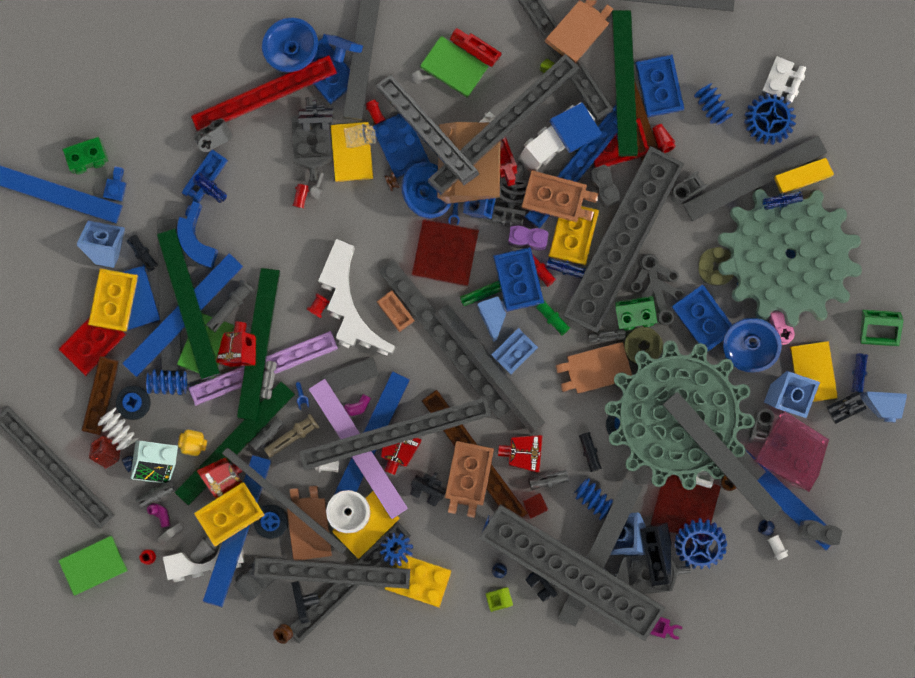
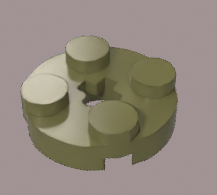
(705, 266)
(643, 334)

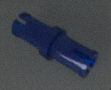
(209, 187)
(782, 200)
(565, 267)
(859, 373)

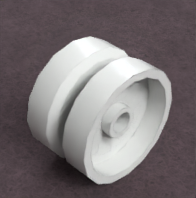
(359, 516)

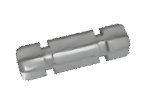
(268, 379)

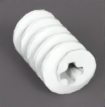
(117, 430)

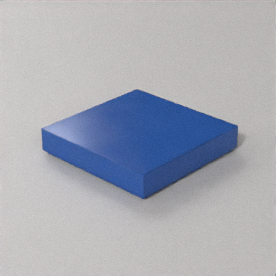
(575, 127)

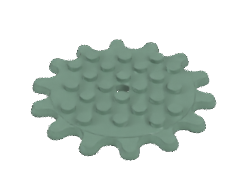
(783, 282)
(654, 433)

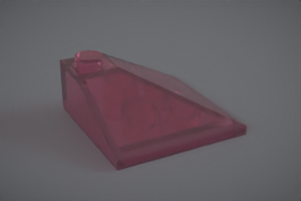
(793, 452)

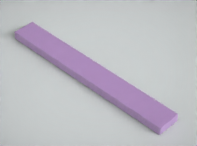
(284, 359)
(366, 462)

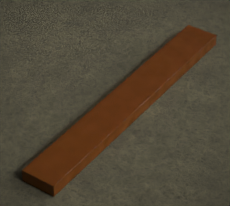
(496, 485)

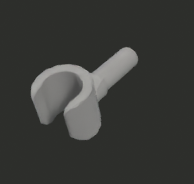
(419, 78)
(315, 191)

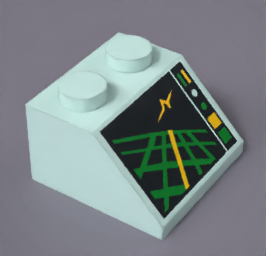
(153, 461)

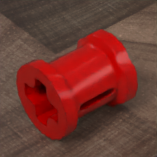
(318, 305)

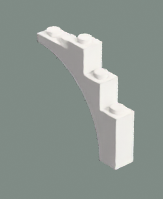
(336, 276)

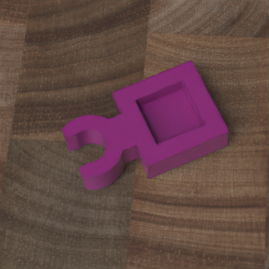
(662, 627)

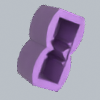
(523, 237)

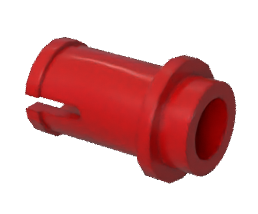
(375, 112)
(300, 195)
(152, 556)

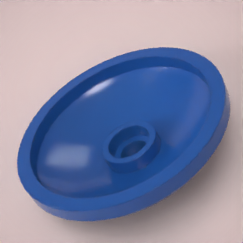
(283, 37)
(416, 180)
(750, 355)

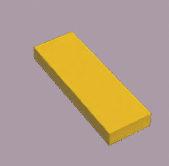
(803, 176)

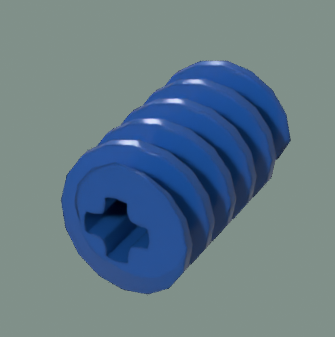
(712, 105)
(166, 383)
(593, 498)

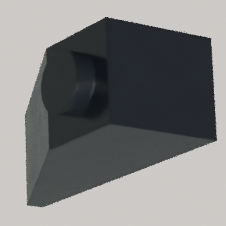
(658, 552)

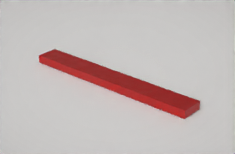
(266, 93)

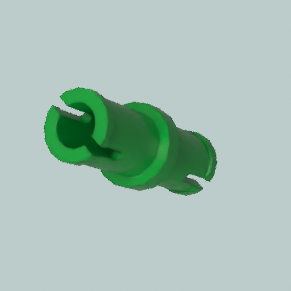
(553, 318)

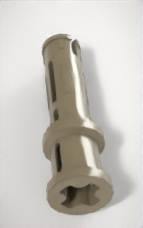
(301, 432)

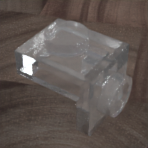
(359, 135)

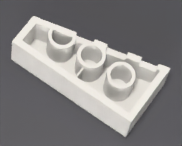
(542, 148)

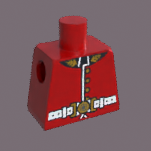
(237, 347)
(523, 452)
(399, 454)
(220, 477)

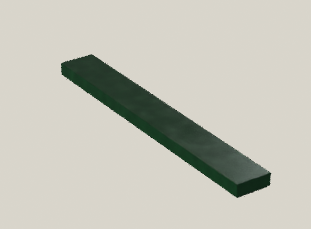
(624, 83)
(188, 304)
(261, 328)
(237, 440)

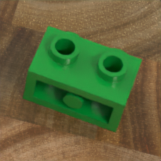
(86, 155)
(636, 313)

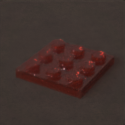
(445, 252)
(681, 505)

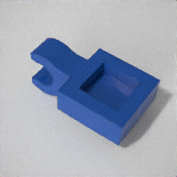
(115, 188)

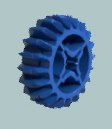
(778, 120)
(692, 554)

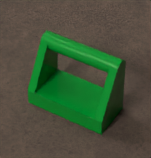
(885, 318)

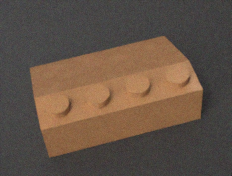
(487, 183)

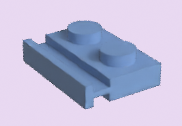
(514, 351)

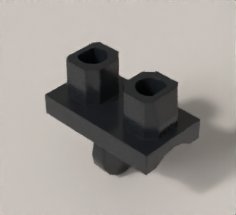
(315, 114)
(846, 407)
(429, 485)
(547, 592)

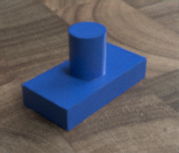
(341, 46)

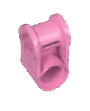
(778, 321)

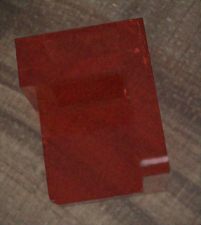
(104, 452)
(535, 505)

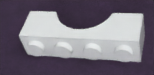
(180, 565)

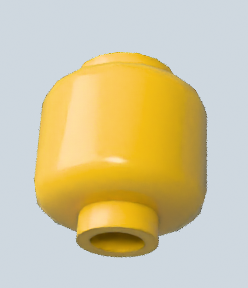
(192, 442)

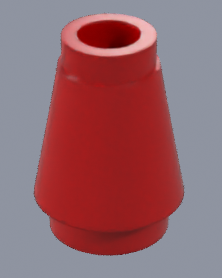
(663, 139)

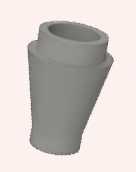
(204, 550)

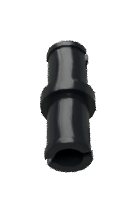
(142, 253)
(590, 452)

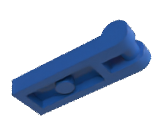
(210, 169)

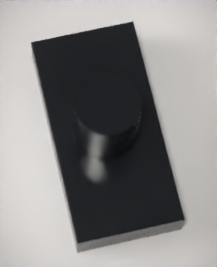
(303, 601)

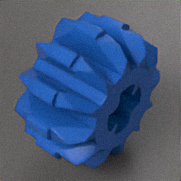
(391, 555)

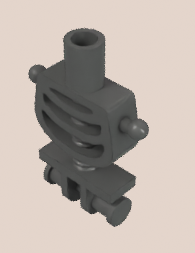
(511, 201)

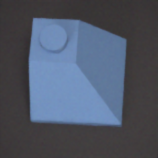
(101, 243)
(493, 315)
(792, 393)
(885, 405)
(630, 539)

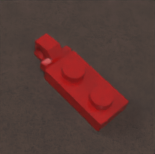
(476, 47)
(507, 163)

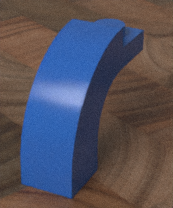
(193, 248)

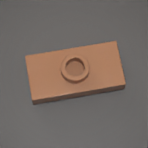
(395, 311)

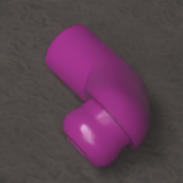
(357, 408)
(160, 512)

